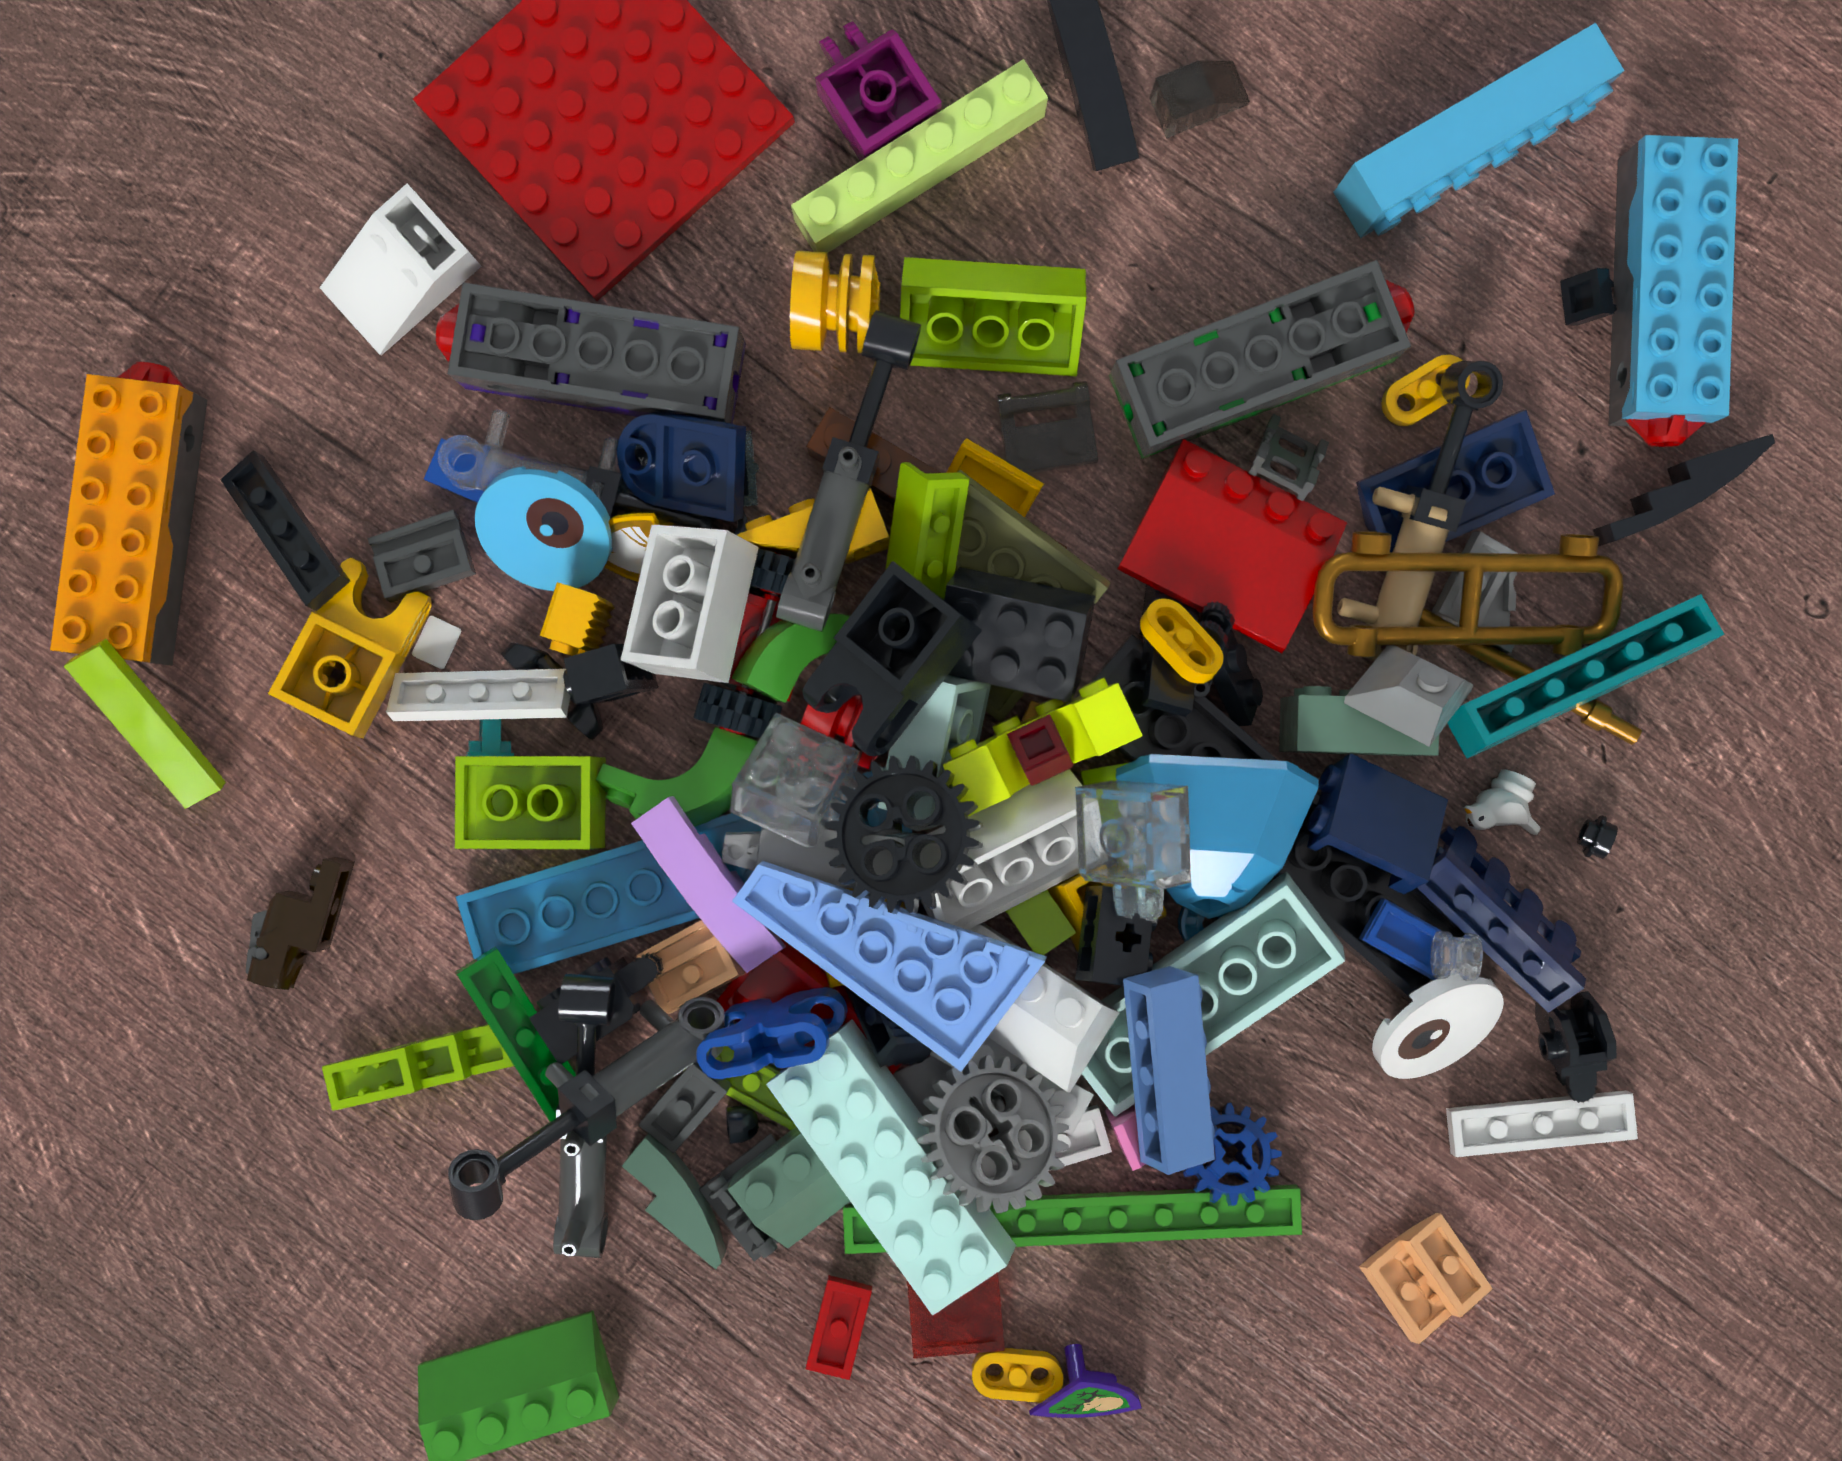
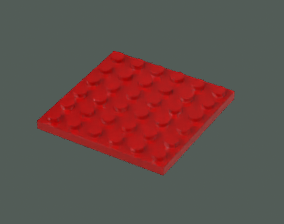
(604, 123)

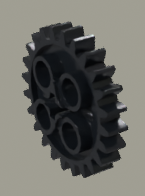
(907, 878)

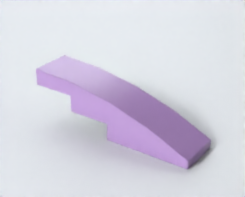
(705, 883)

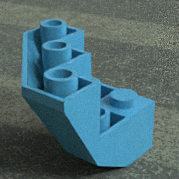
(1239, 822)

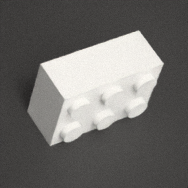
(690, 602)

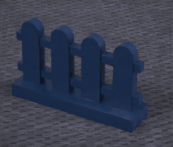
(1506, 931)

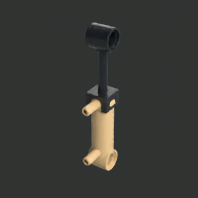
(1427, 512)

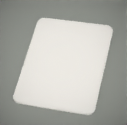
(436, 642)

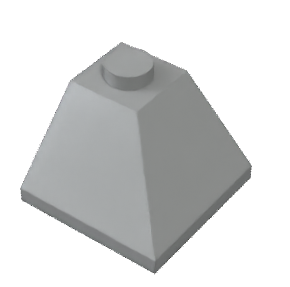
(1408, 694)

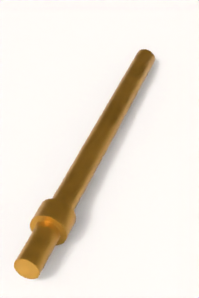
(1593, 713)

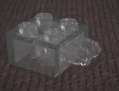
(794, 781)
(1135, 840)

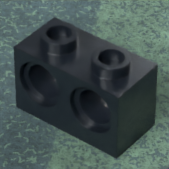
(603, 677)

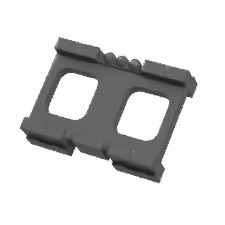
(1304, 467)

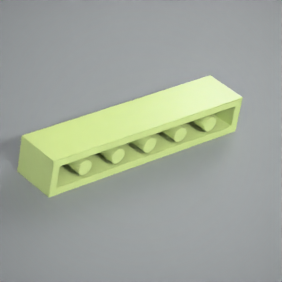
(920, 158)

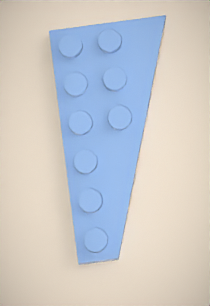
(914, 969)

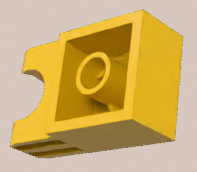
(365, 646)

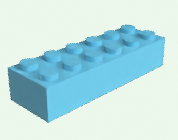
(1479, 132)

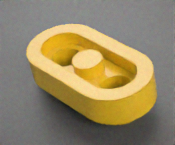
(1420, 390)
(1181, 641)
(1016, 1379)

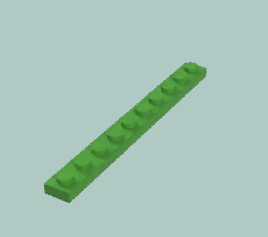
(1126, 1218)

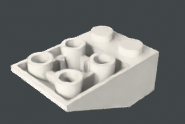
(397, 270)

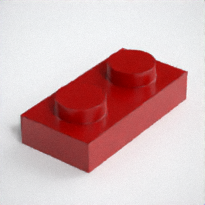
(839, 1327)

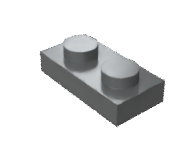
(683, 1106)

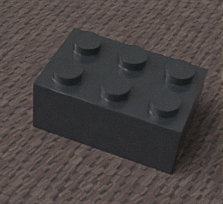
(1029, 634)

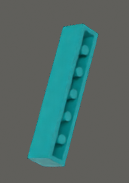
(1584, 676)

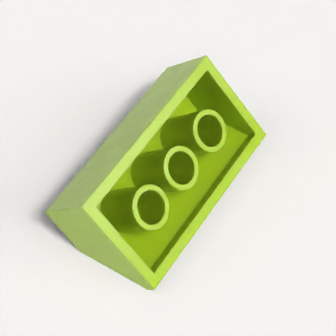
(995, 315)

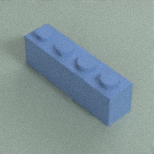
(1169, 1069)

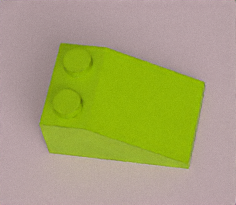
(529, 802)

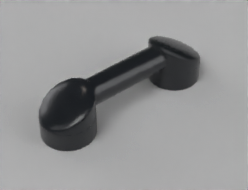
(583, 716)

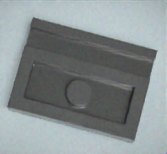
(421, 556)

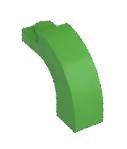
(782, 653)
(701, 791)

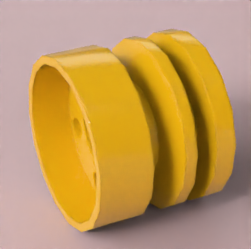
(831, 300)

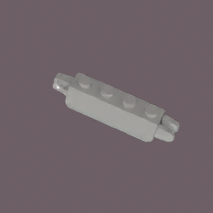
(753, 847)

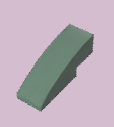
(677, 1199)

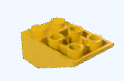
(786, 533)

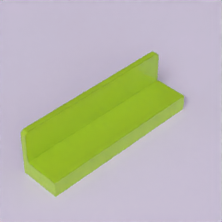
(928, 524)

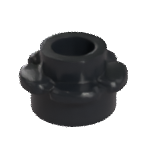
(1597, 837)

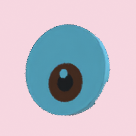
(544, 528)

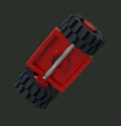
(736, 710)

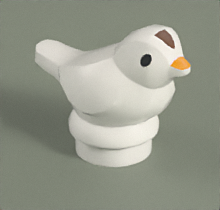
(1504, 804)

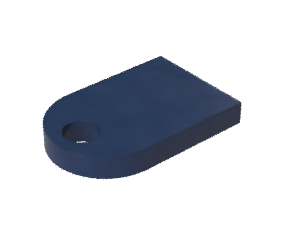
(690, 464)

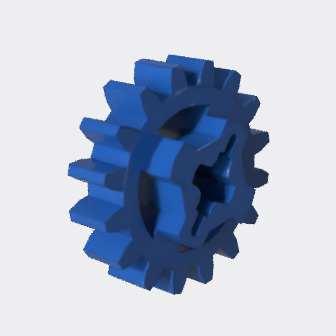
(1247, 1168)

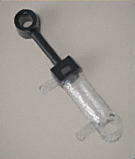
(602, 480)

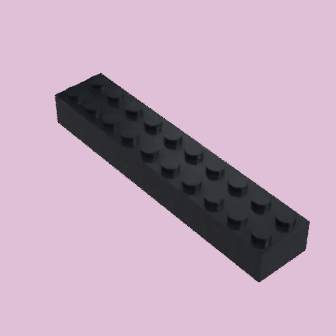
(1333, 881)

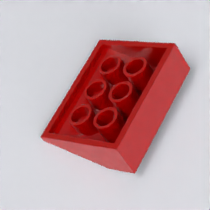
(1233, 542)

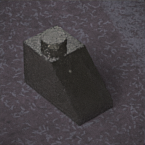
(1197, 95)

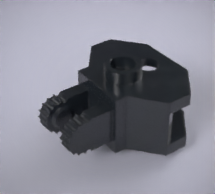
(1577, 1043)

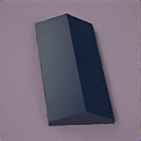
(1494, 473)

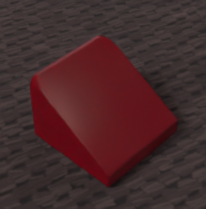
(1040, 750)

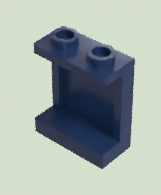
(1378, 820)

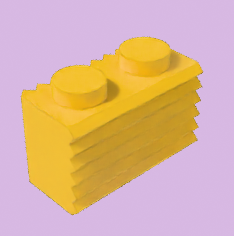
(575, 620)

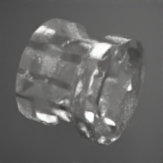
(1456, 955)

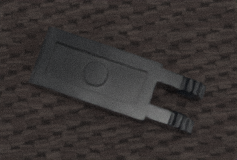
(1234, 680)

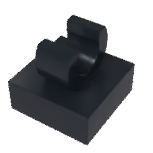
(1587, 296)

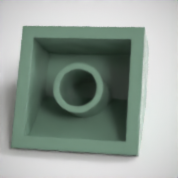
(787, 1190)

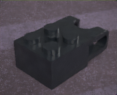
(893, 655)

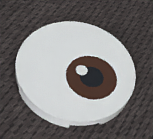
(1437, 1027)

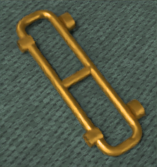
(1373, 553)

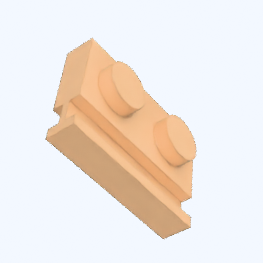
(692, 967)

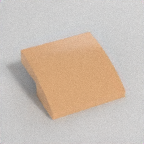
(1425, 1277)

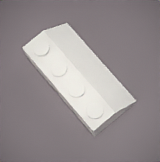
(1025, 851)
(1052, 1023)

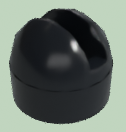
(741, 1124)

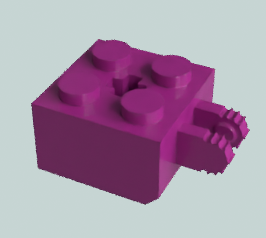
(874, 69)

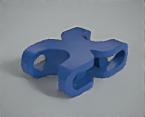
(772, 1033)

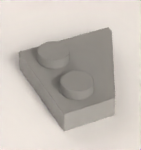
(1497, 593)

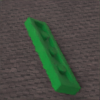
(508, 1014)

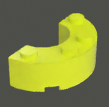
(1088, 727)

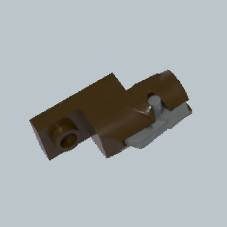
(297, 924)

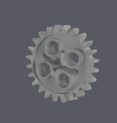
(961, 1158)

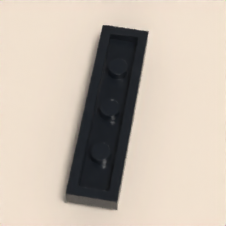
(285, 531)

